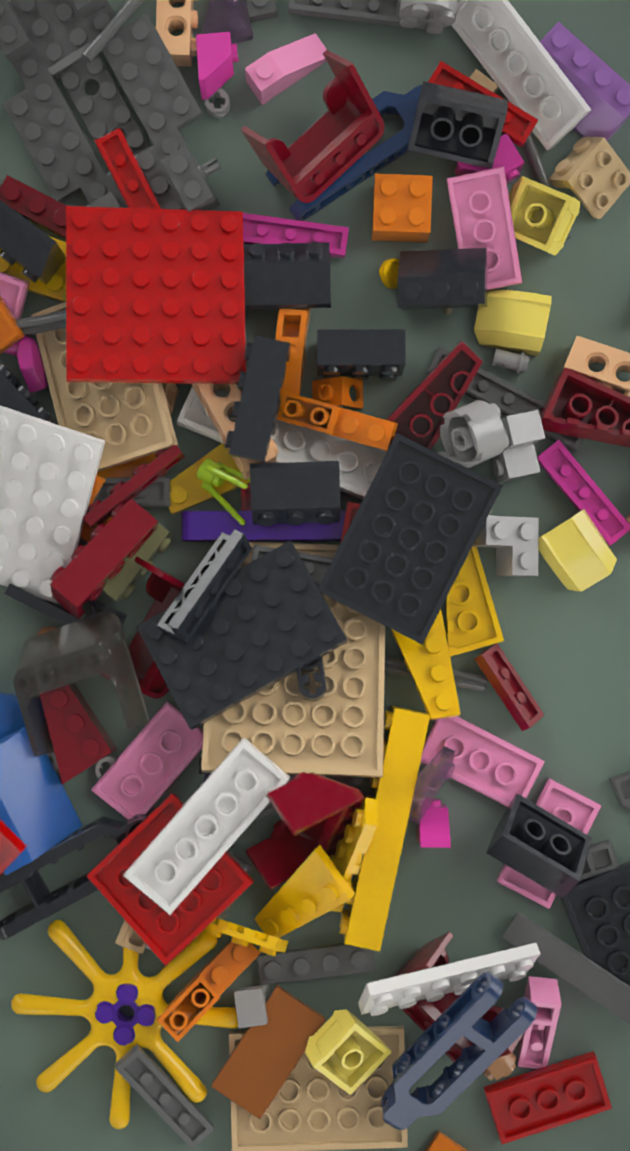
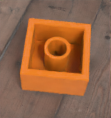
(401, 208)

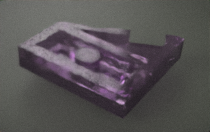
(228, 17)

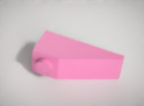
(284, 67)
(538, 1038)

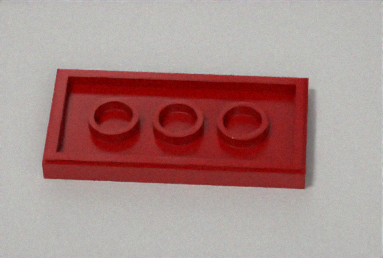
(547, 1097)

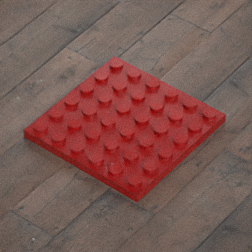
(154, 295)

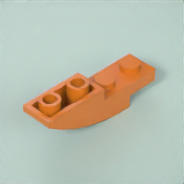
(293, 328)
(336, 421)
(206, 988)

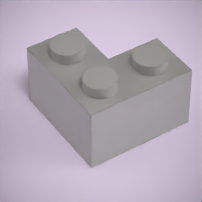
(519, 457)
(515, 544)

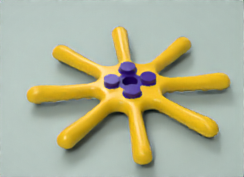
(114, 1028)

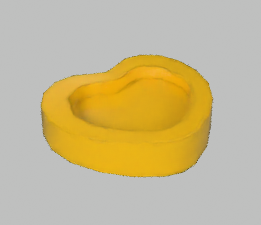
(389, 273)

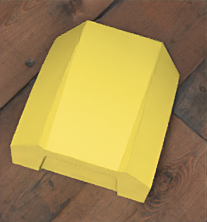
(542, 214)
(513, 321)
(577, 552)
(346, 1050)

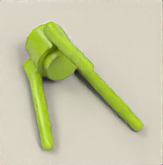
(214, 475)

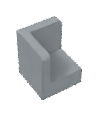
(251, 1005)

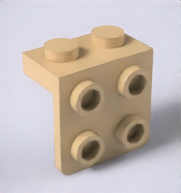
(593, 175)

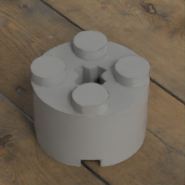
(428, 14)
(474, 433)

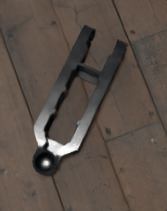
(46, 903)

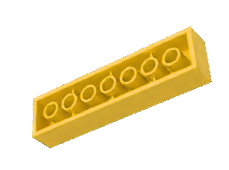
(374, 883)

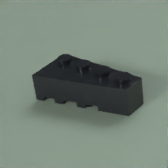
(258, 399)

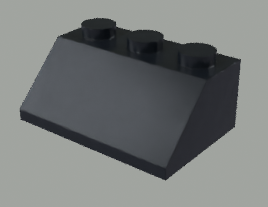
(458, 125)
(28, 246)
(287, 276)
(442, 278)
(295, 492)
(540, 846)

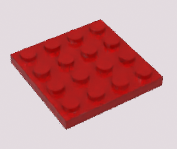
(161, 931)

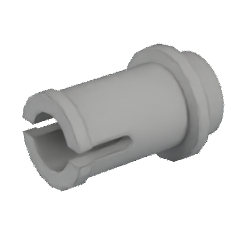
(510, 360)

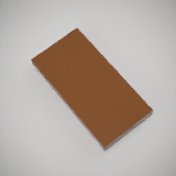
(268, 1053)

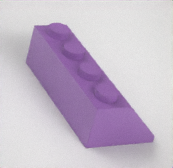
(594, 80)

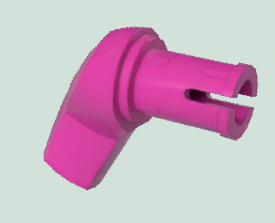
(30, 363)

